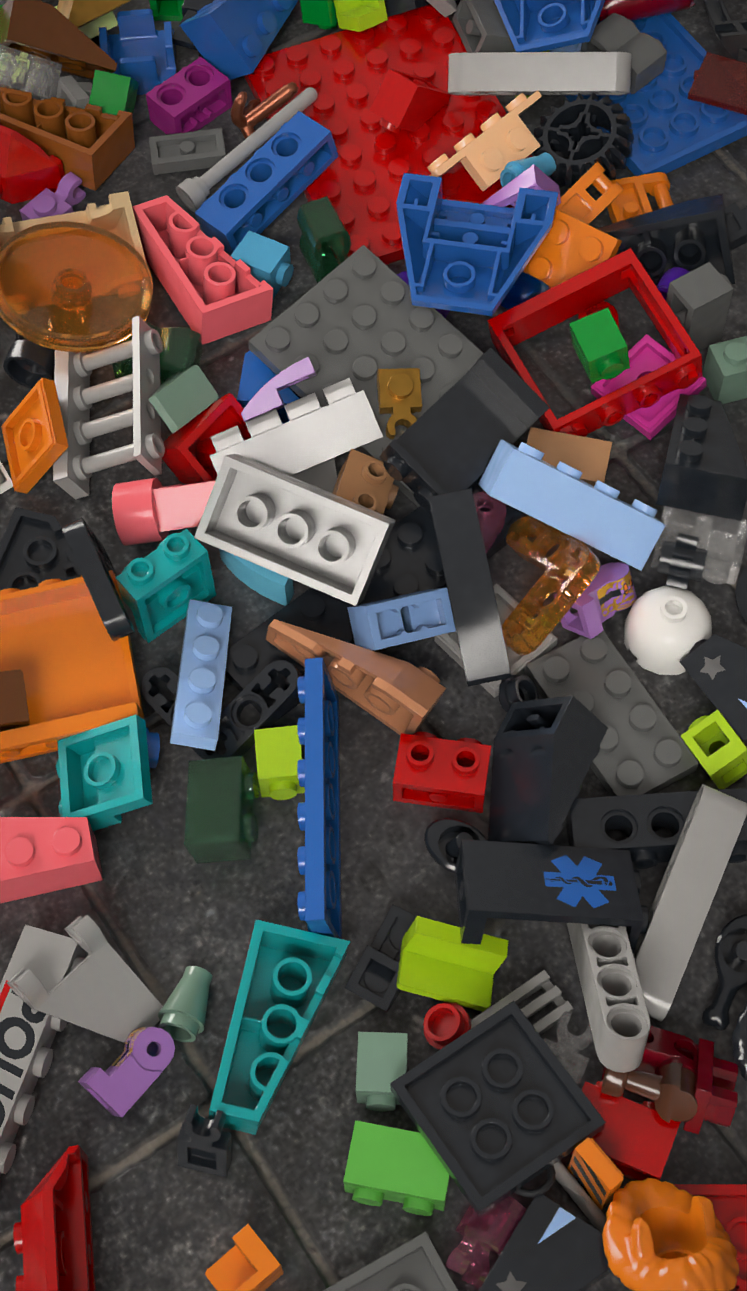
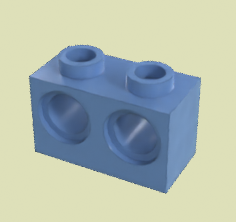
(402, 619)

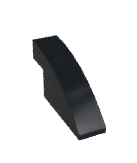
(470, 587)

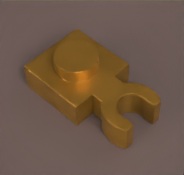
(400, 396)

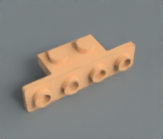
(500, 143)

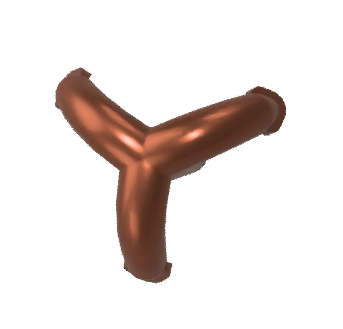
(255, 111)

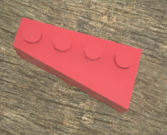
(199, 276)
(46, 855)

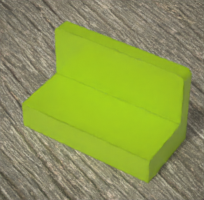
(445, 969)

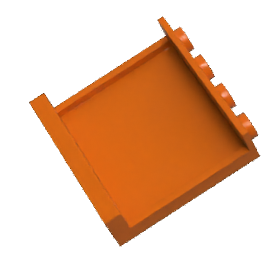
(68, 664)

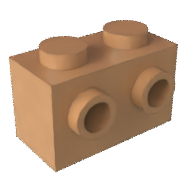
(366, 482)

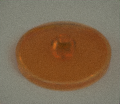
(72, 286)

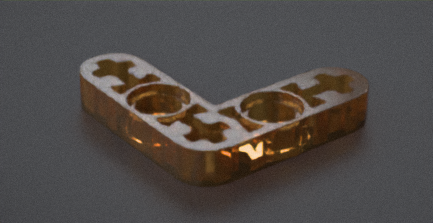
(570, 562)

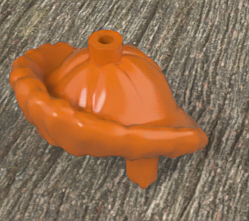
(667, 1240)

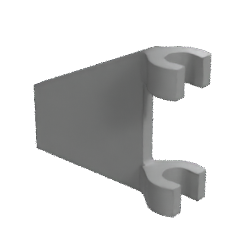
(97, 993)

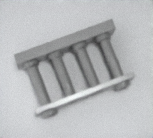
(75, 397)

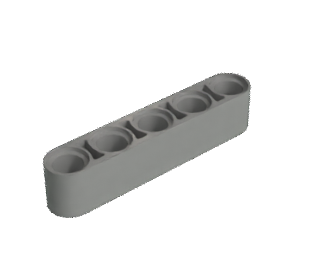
(542, 71)
(686, 896)
(611, 994)

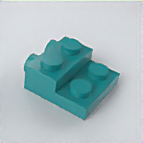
(165, 581)
(105, 772)

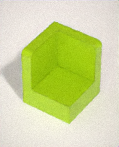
(360, 14)

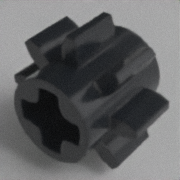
(682, 561)

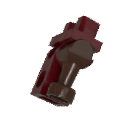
(681, 1080)

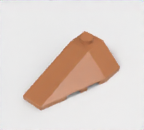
(376, 682)

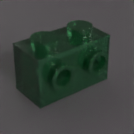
(220, 809)

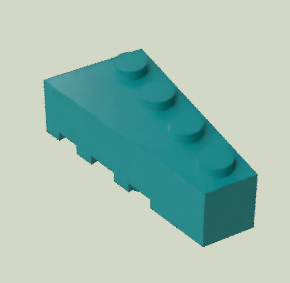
(273, 1011)

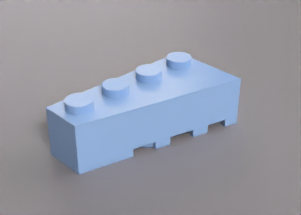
(570, 504)

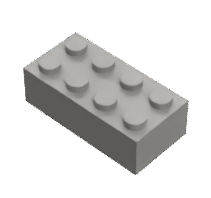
(294, 528)

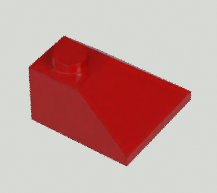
(190, 446)

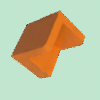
(245, 1266)

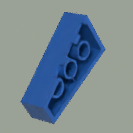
(236, 32)

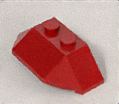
(25, 168)
(58, 1229)

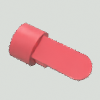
(147, 510)

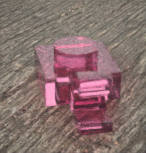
(481, 1236)

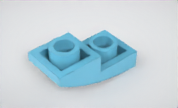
(262, 580)

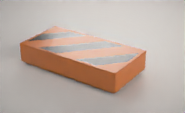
(595, 1172)

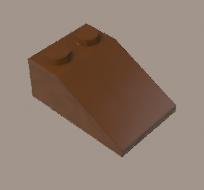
(48, 34)

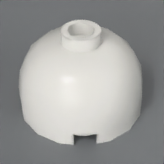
(665, 628)

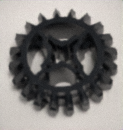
(574, 133)

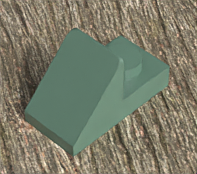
(183, 397)

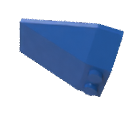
(549, 23)
(465, 251)

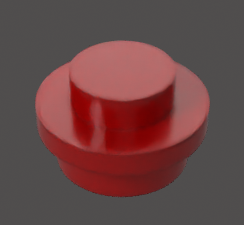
(445, 1024)

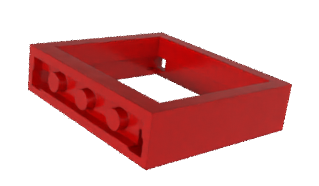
(577, 295)

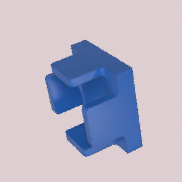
(141, 49)

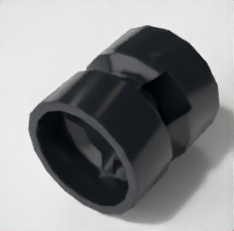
(29, 362)

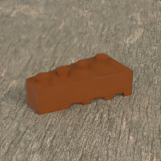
(84, 139)

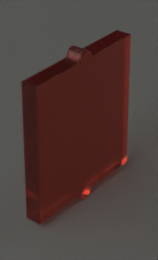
(721, 83)

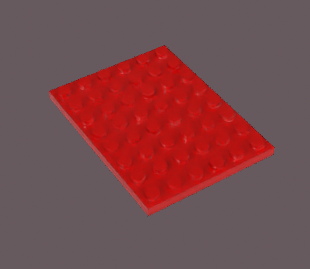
(372, 160)

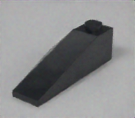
(678, 236)

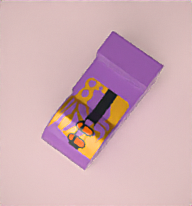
(607, 593)
(131, 1074)

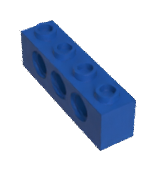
(268, 181)

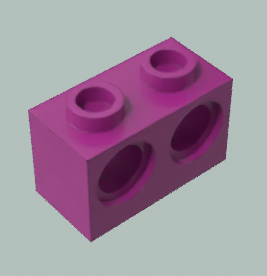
(189, 98)

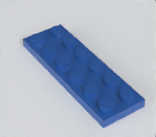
(321, 810)

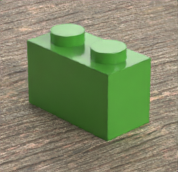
(395, 1168)

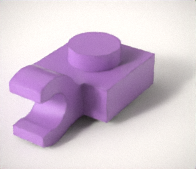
(56, 203)

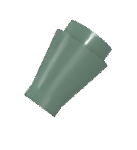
(186, 1007)

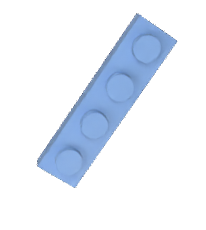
(201, 675)

